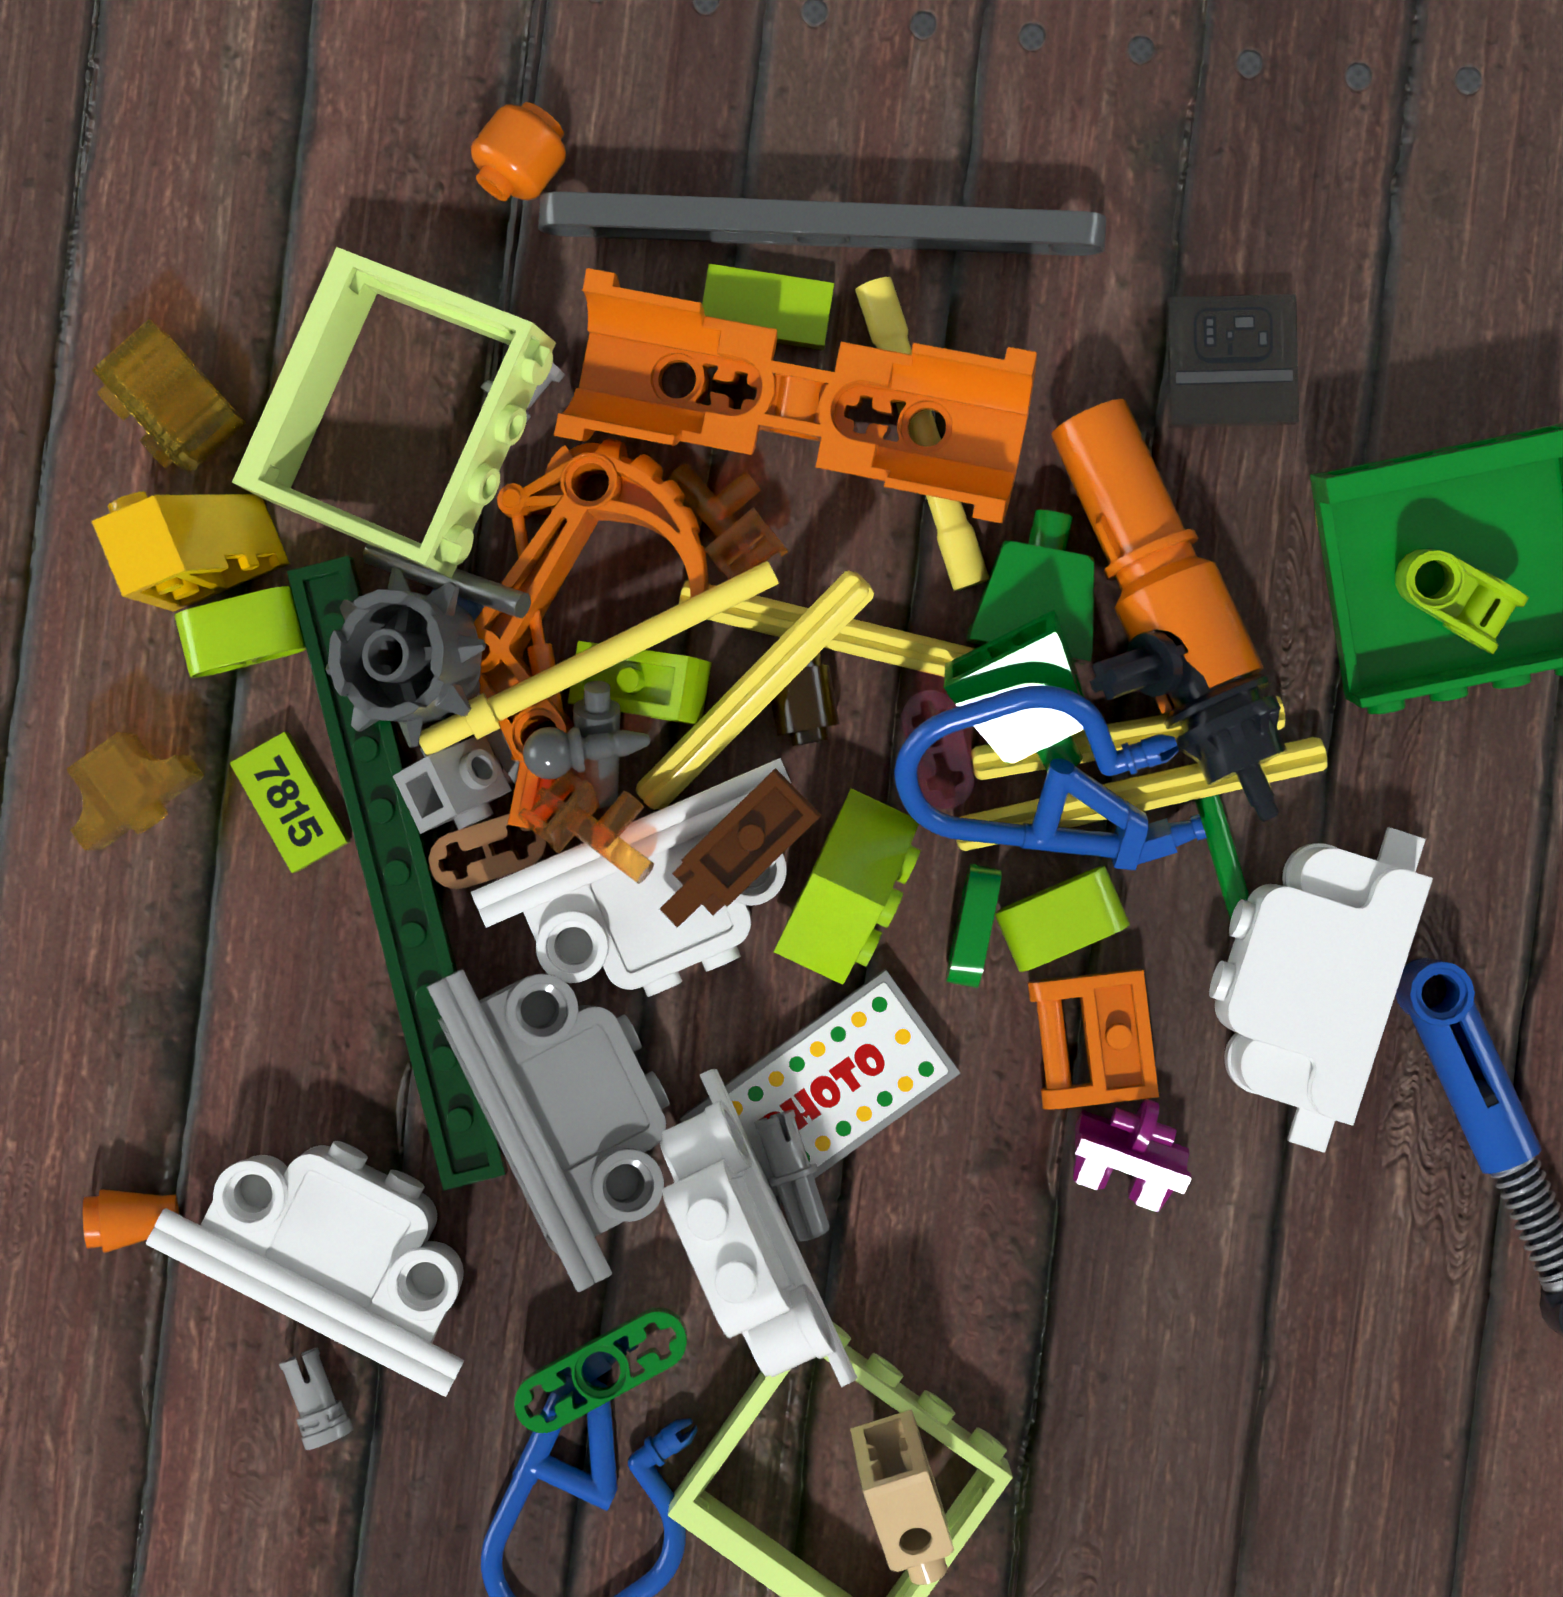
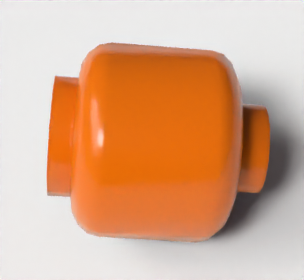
(518, 152)

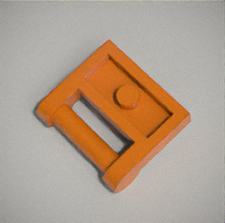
(1114, 1033)

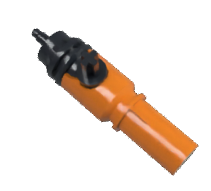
(1173, 607)

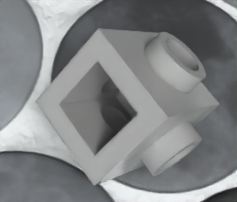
(453, 785)

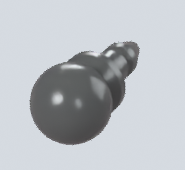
(552, 752)

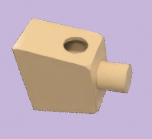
(903, 1497)

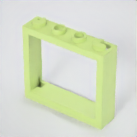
(315, 370)
(779, 1567)

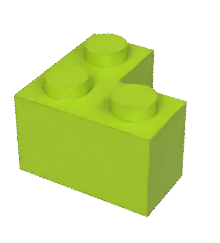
(851, 888)

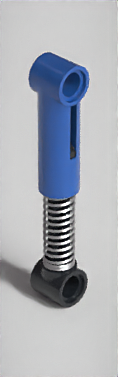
(1489, 1116)

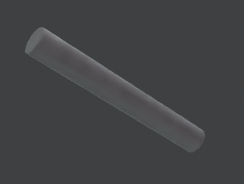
(470, 586)

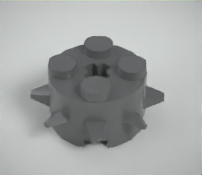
(406, 657)

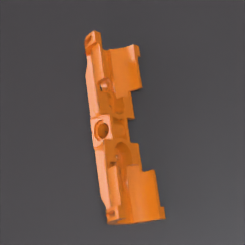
(644, 333)

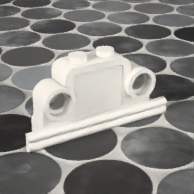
(598, 916)
(1319, 978)
(744, 1243)
(331, 1252)

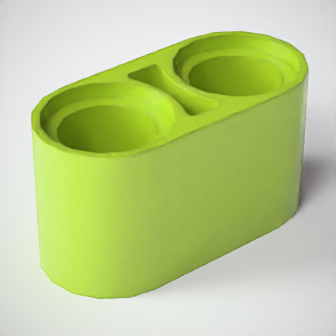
(240, 631)
(1062, 919)

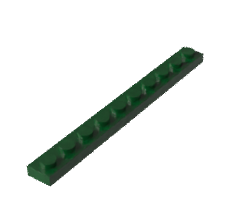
(398, 887)

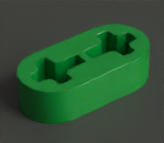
(973, 925)

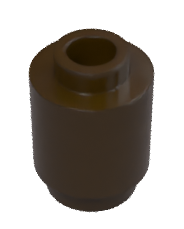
(807, 705)

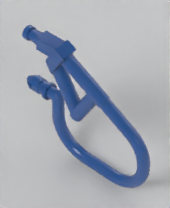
(1133, 838)
(595, 1488)

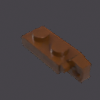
(740, 848)

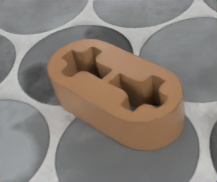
(493, 865)

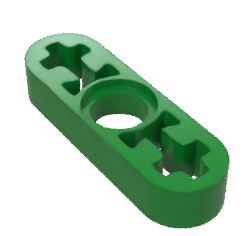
(551, 1379)

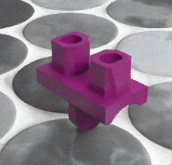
(1133, 1146)

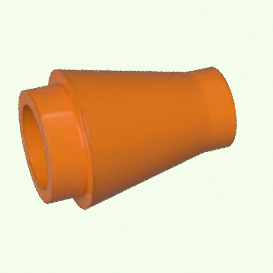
(122, 1217)

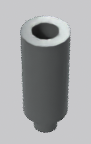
(596, 715)

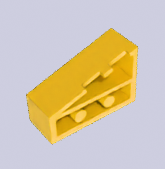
(187, 546)

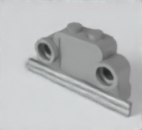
(562, 1106)

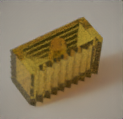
(167, 397)

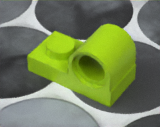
(653, 685)

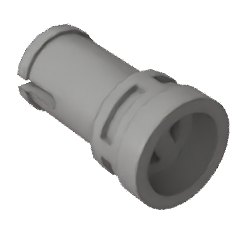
(321, 1416)

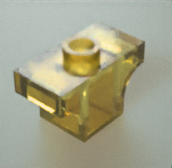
(126, 789)

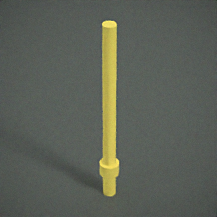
(487, 712)

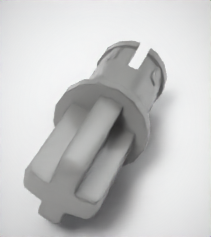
(793, 1175)

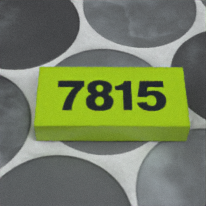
(290, 802)

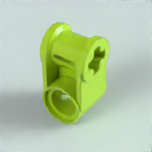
(1470, 599)

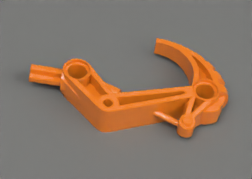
(633, 496)

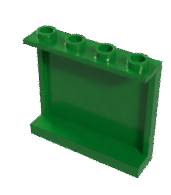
(1482, 502)

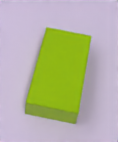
(781, 302)

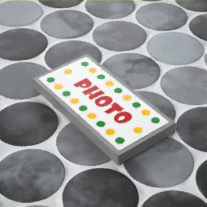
(843, 1075)

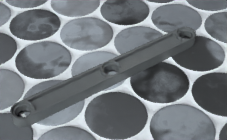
(822, 223)

